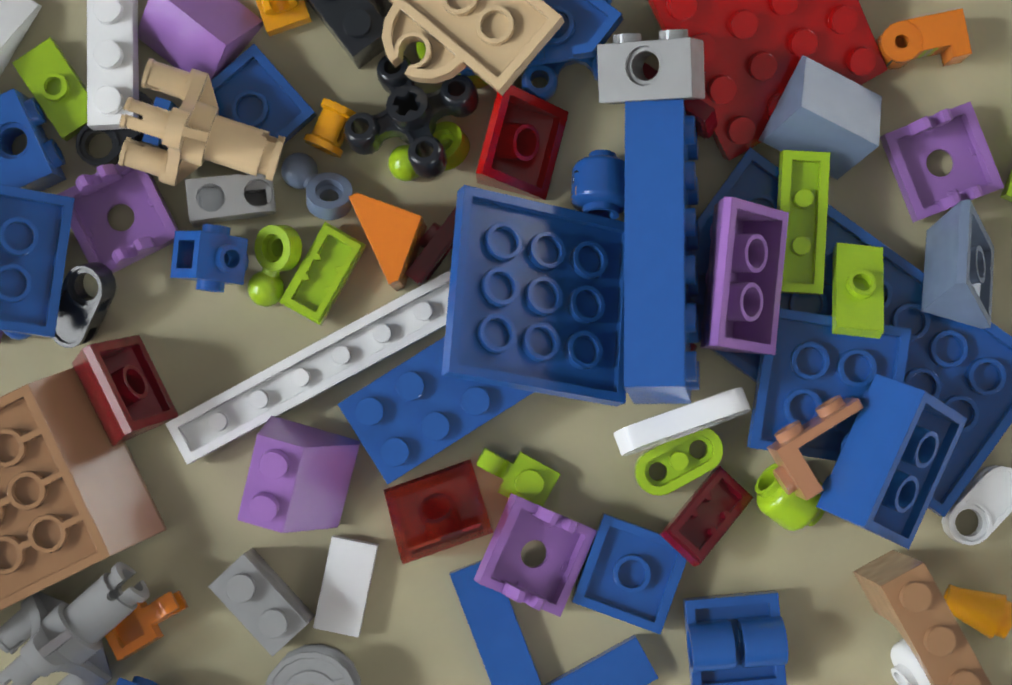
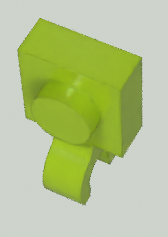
(522, 477)

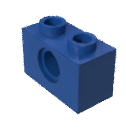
(42, 158)

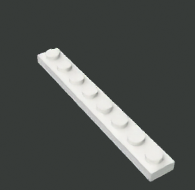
(312, 370)

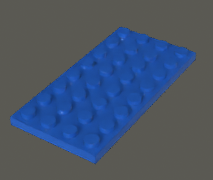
(946, 358)

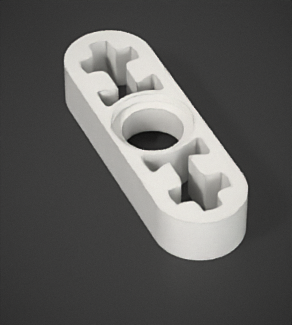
(682, 421)

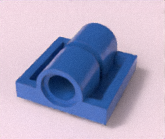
(736, 639)

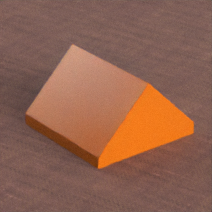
(392, 235)

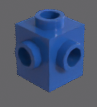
(210, 257)

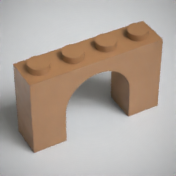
(910, 599)

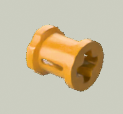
(329, 128)

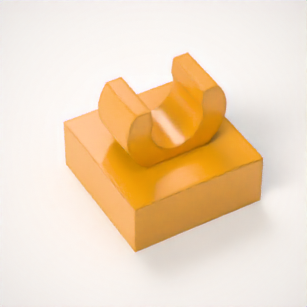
(283, 15)

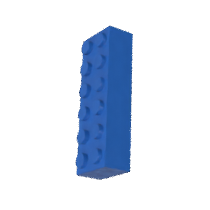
(657, 256)

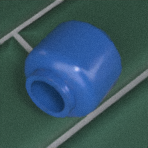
(599, 184)

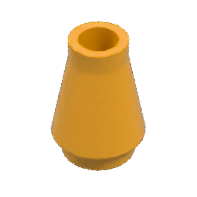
(981, 610)

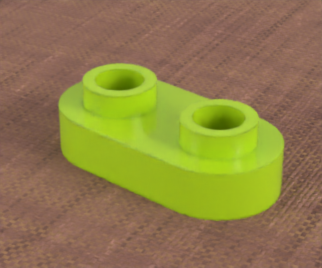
(678, 462)

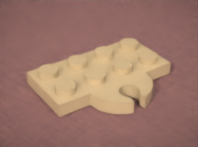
(485, 35)

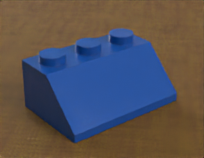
(892, 460)

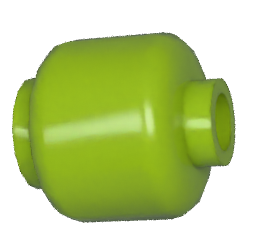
(786, 510)

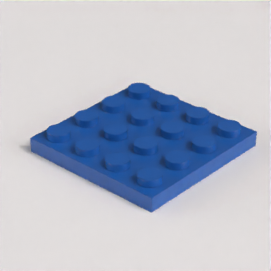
(536, 298)

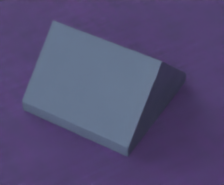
(825, 115)
(959, 268)

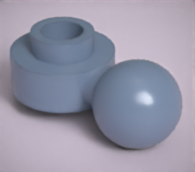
(302, 172)

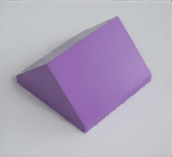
(198, 32)

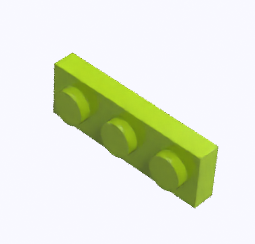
(804, 195)

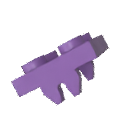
(962, 138)
(94, 199)
(552, 581)

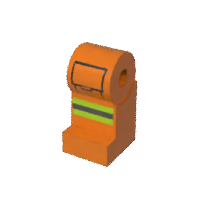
(924, 37)

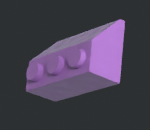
(744, 277)

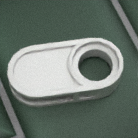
(989, 497)

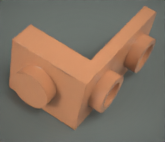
(792, 469)

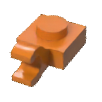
(142, 627)

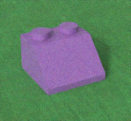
(297, 477)

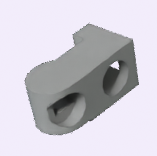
(229, 198)

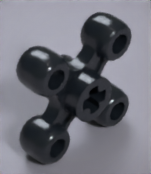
(412, 117)

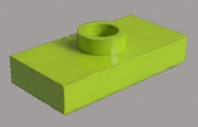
(55, 87)
(323, 273)
(857, 290)

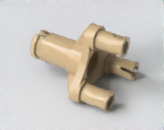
(192, 131)

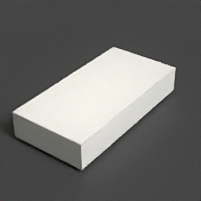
(345, 586)

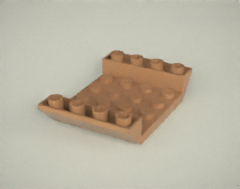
(63, 488)

